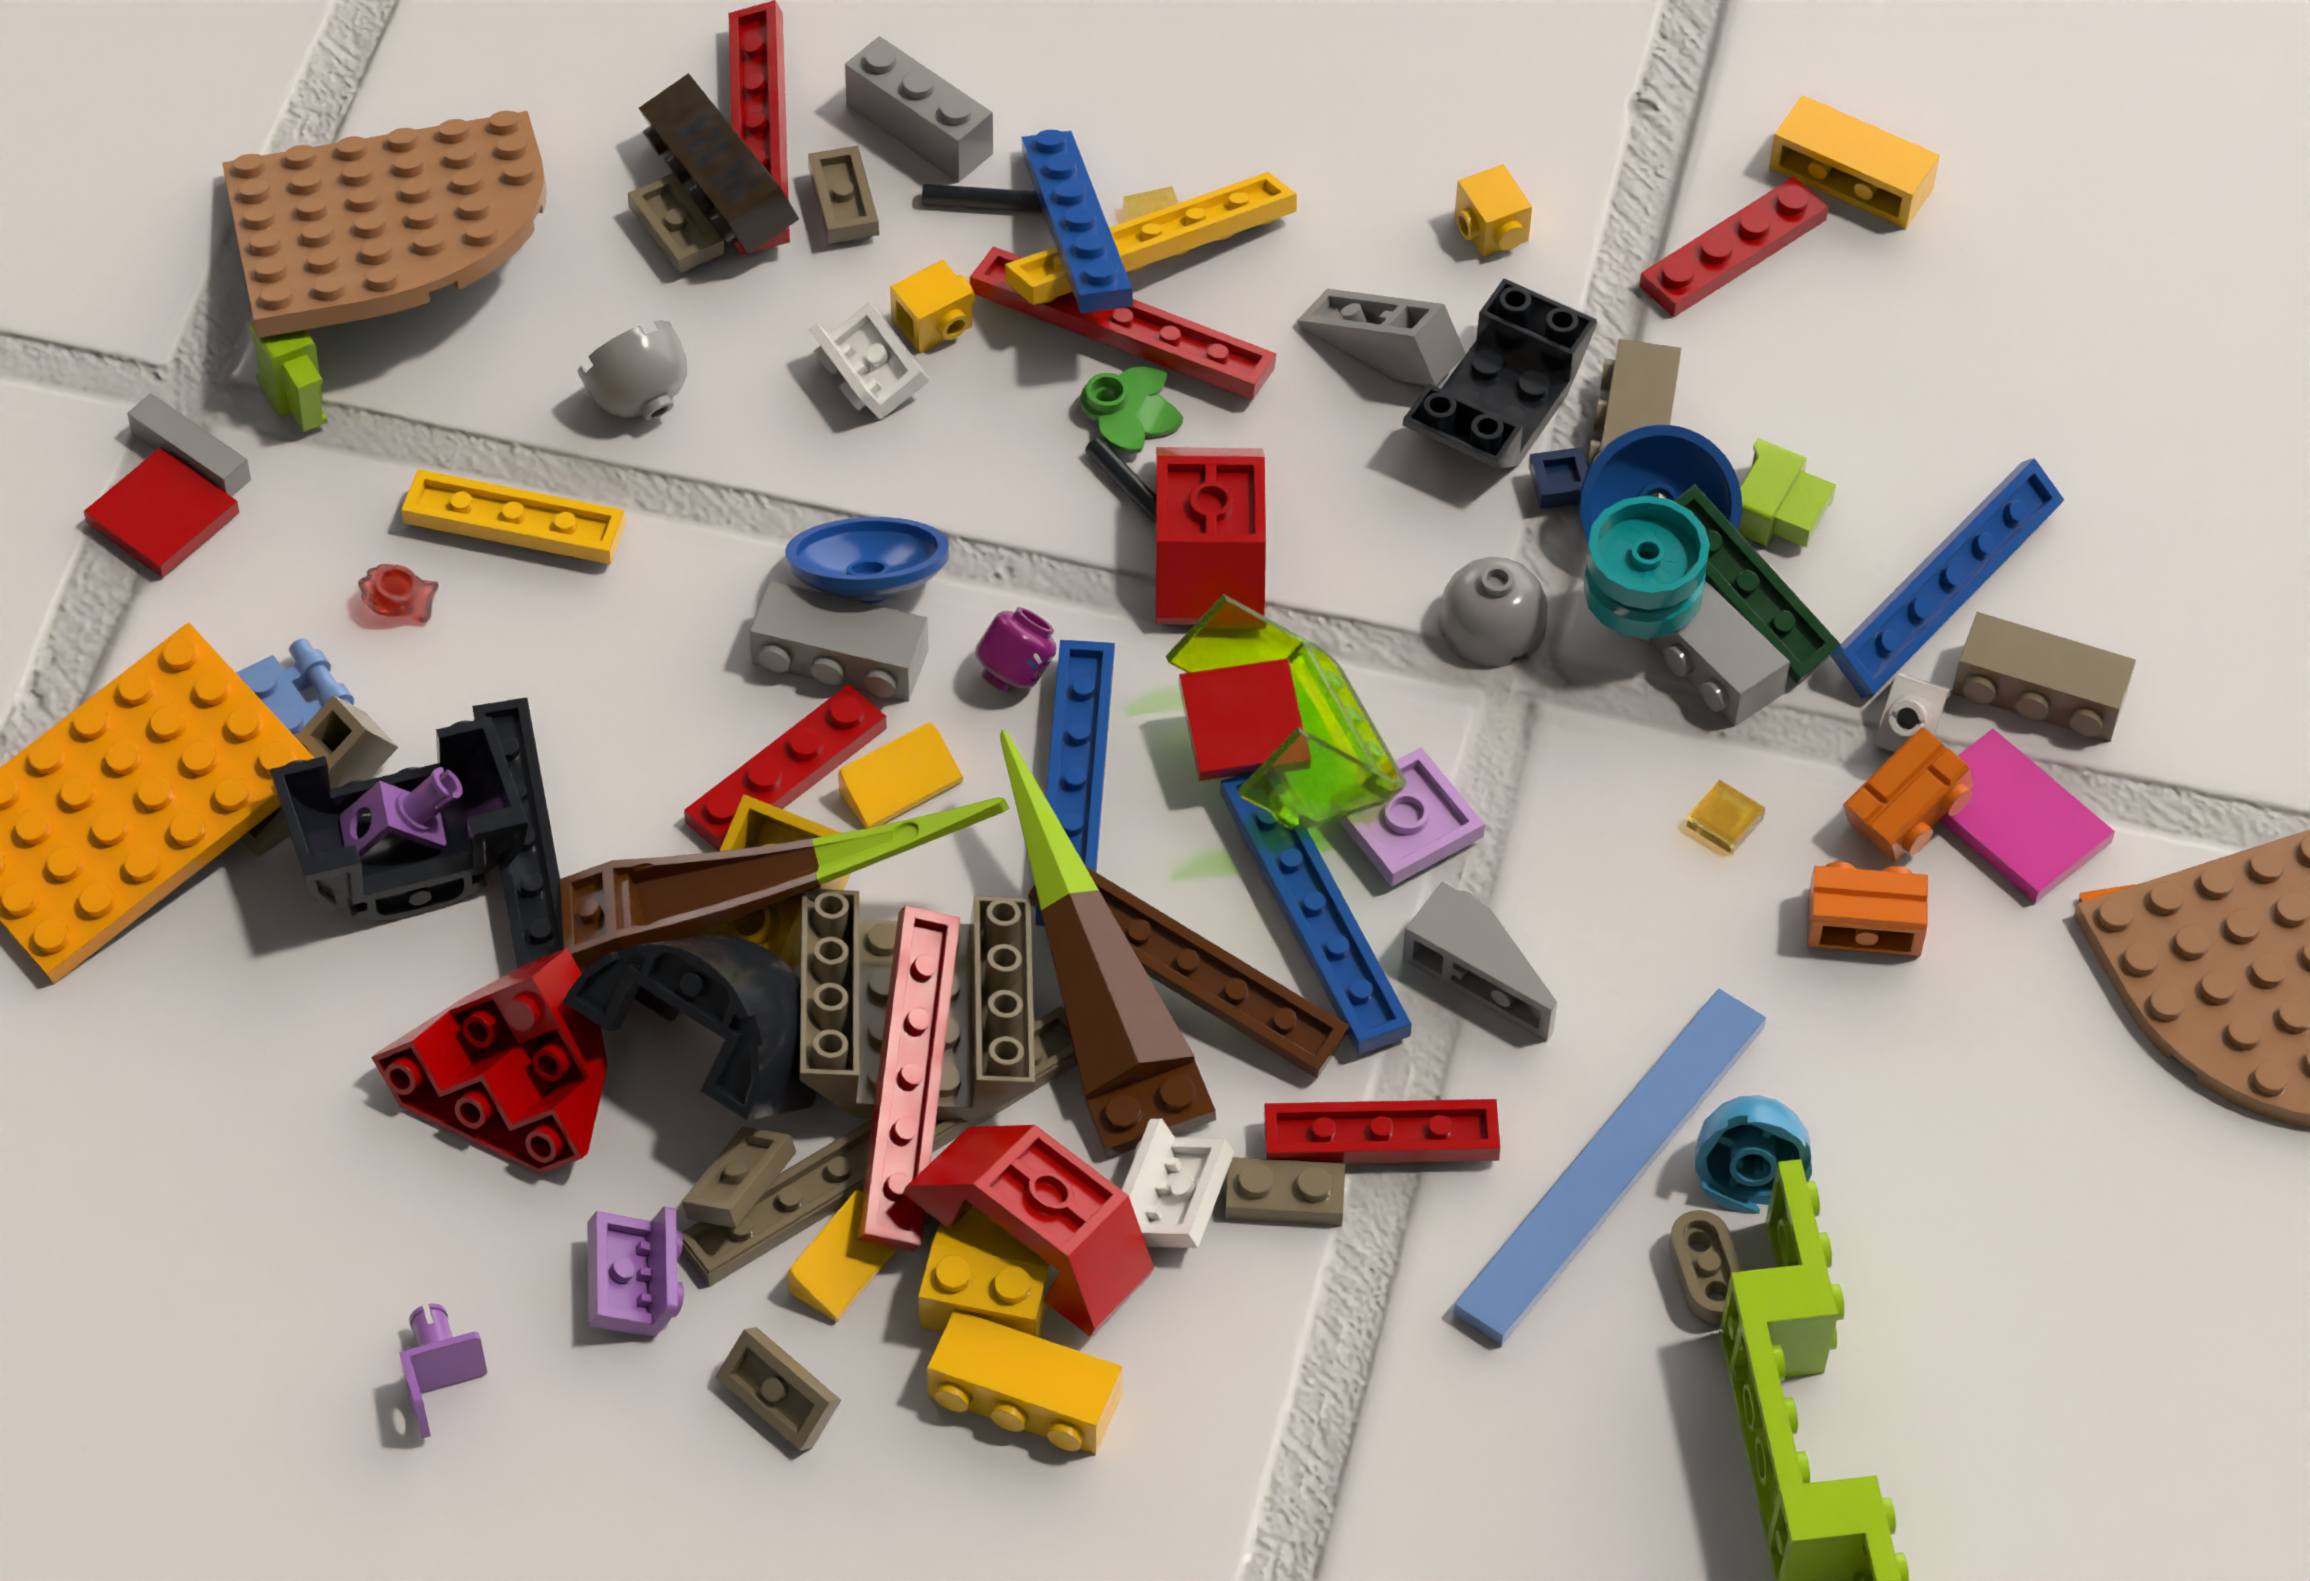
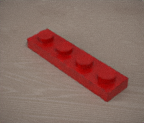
(1733, 246)
(790, 762)
(1383, 1131)

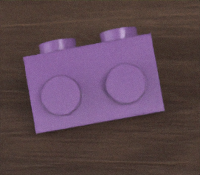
(633, 1272)

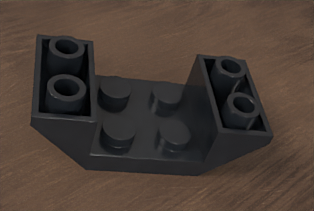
(1508, 378)

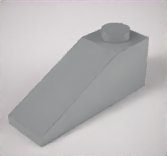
(1391, 334)
(1474, 954)

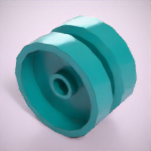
(1646, 567)

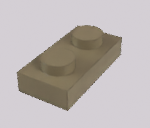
(843, 194)
(676, 223)
(739, 1177)
(1285, 1191)
(778, 1388)

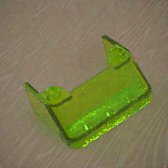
(1337, 759)

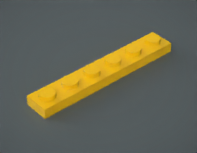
(1165, 233)

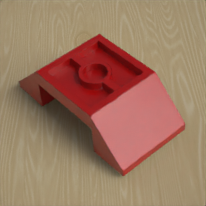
(1209, 531)
(1050, 1206)

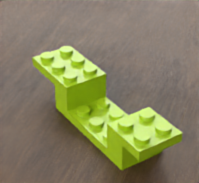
(1779, 1328)

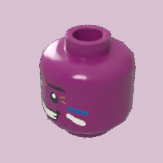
(1015, 649)

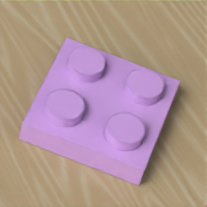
(1418, 825)

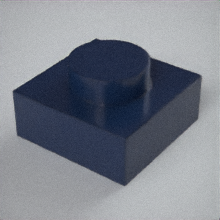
(1558, 476)

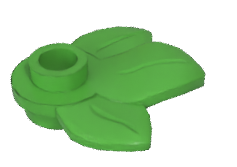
(1133, 407)

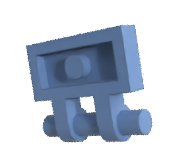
(281, 687)

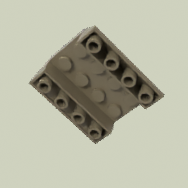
(846, 997)

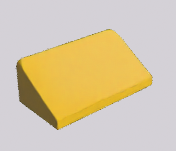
(898, 776)
(837, 1264)

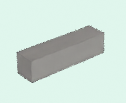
(165, 427)

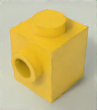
(1492, 211)
(932, 306)

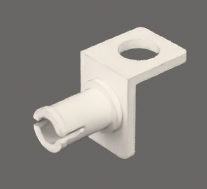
(1909, 707)

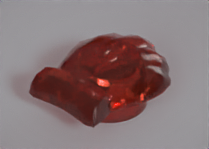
(397, 592)

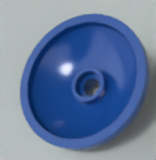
(1659, 461)
(867, 557)

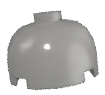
(637, 372)
(1493, 612)

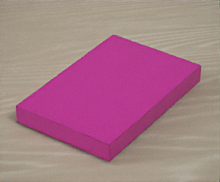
(2024, 819)

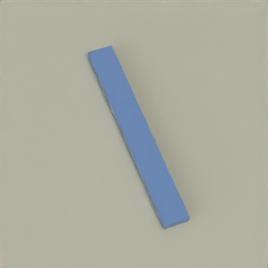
(1609, 1167)

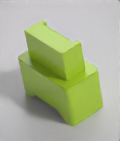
(291, 376)
(1782, 497)

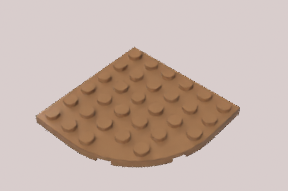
(382, 218)
(2220, 971)

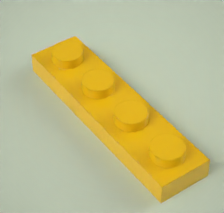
(513, 516)

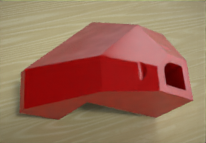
(507, 1067)

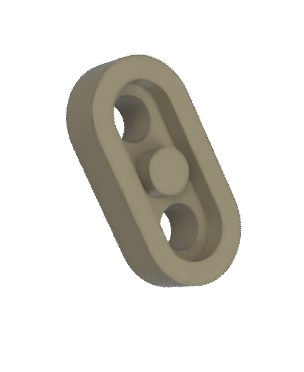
(1706, 1270)

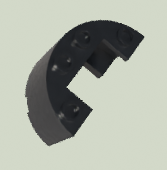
(398, 874)
(727, 988)

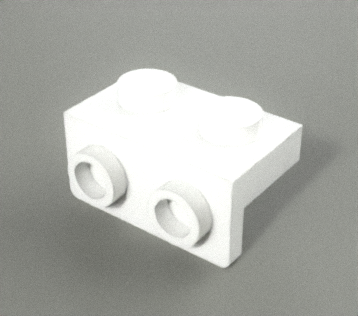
(871, 360)
(1175, 1185)

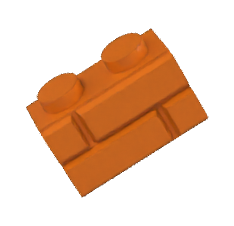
(1910, 796)
(1867, 909)

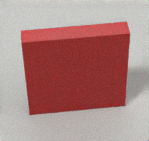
(161, 512)
(1238, 715)

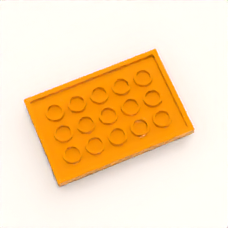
(132, 798)

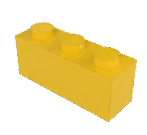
(1854, 161)
(1024, 1382)

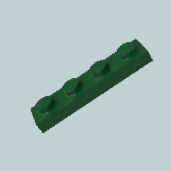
(1759, 592)

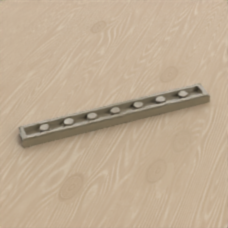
(836, 1171)

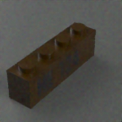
(717, 163)

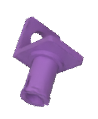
(402, 812)
(438, 1359)

